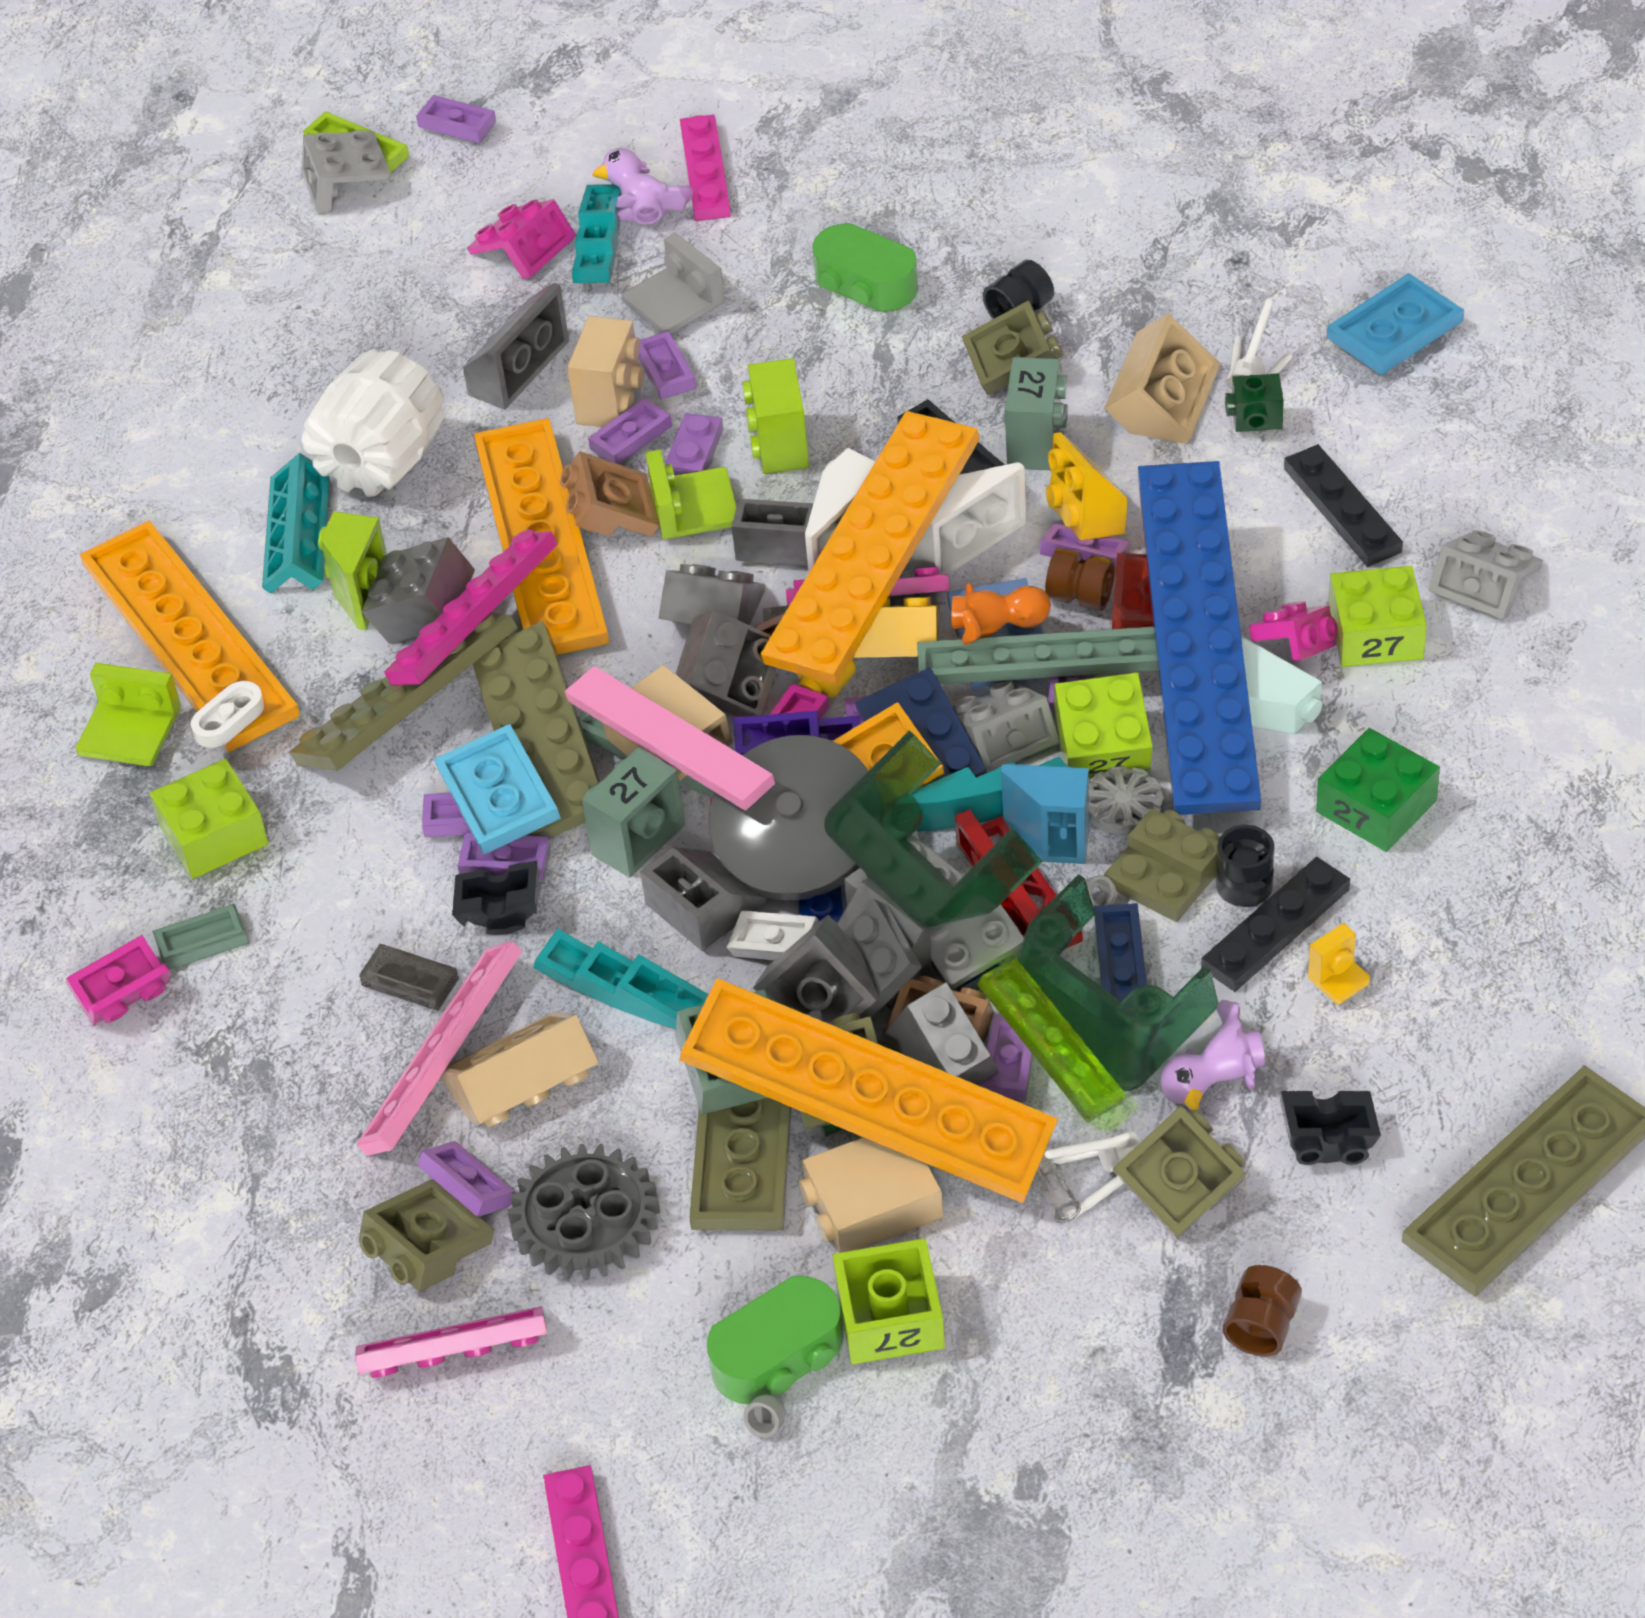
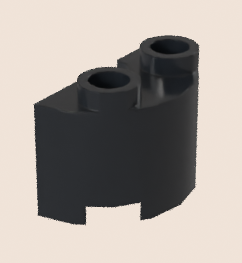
(497, 901)
(1331, 1127)

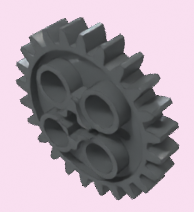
(584, 1211)

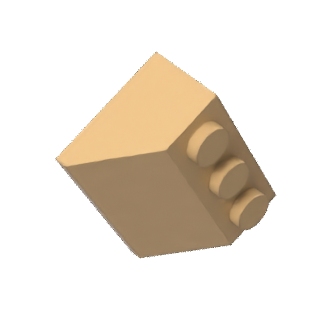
(1163, 382)
(520, 1068)

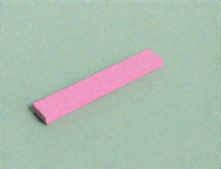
(670, 738)
(438, 1049)

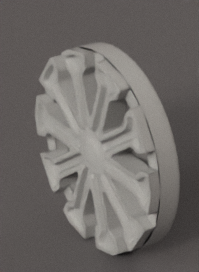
(1123, 800)

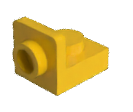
(1334, 967)

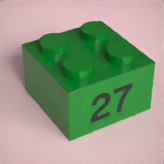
(1377, 789)

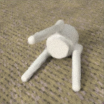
(1250, 364)
(1110, 1153)

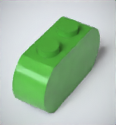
(865, 267)
(775, 1339)

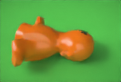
(986, 612)

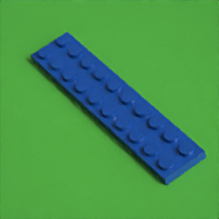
(1198, 639)

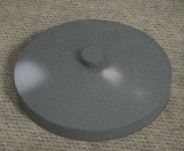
(782, 839)

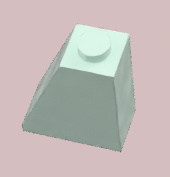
(1279, 692)

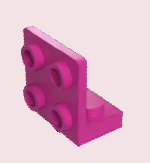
(527, 234)

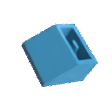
(1048, 809)

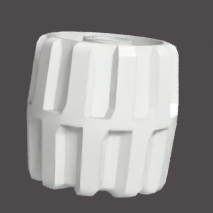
(374, 422)

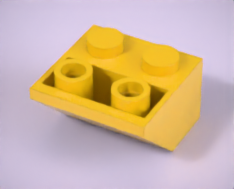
(1083, 493)
(900, 628)

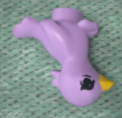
(641, 194)
(1226, 1058)

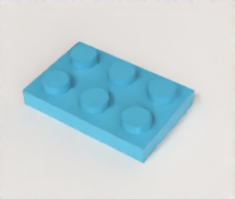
(497, 789)

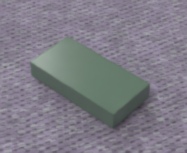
(200, 936)

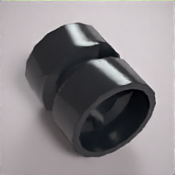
(1023, 283)
(1245, 865)

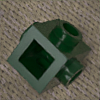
(1255, 402)

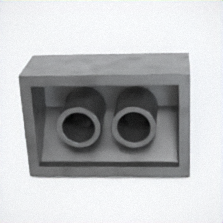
(518, 349)

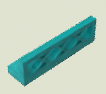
(294, 525)

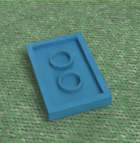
(1395, 324)

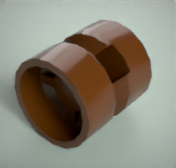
(1085, 580)
(1262, 1310)

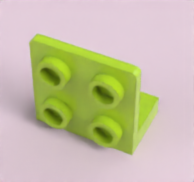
(691, 500)
(130, 716)

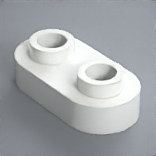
(227, 714)

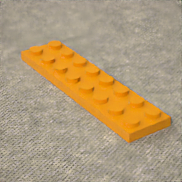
(526, 494)
(870, 547)
(184, 626)
(869, 1090)

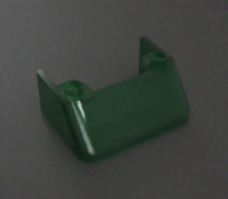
(880, 816)
(1124, 1036)

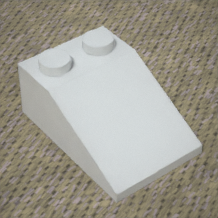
(834, 495)
(974, 517)

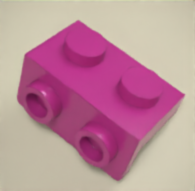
(1308, 629)
(118, 981)

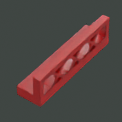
(975, 843)

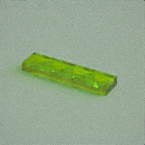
(1051, 1040)

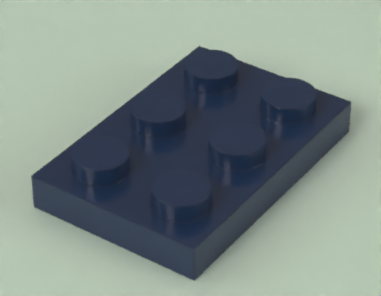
(933, 718)

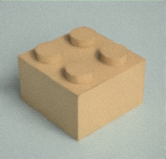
(604, 371)

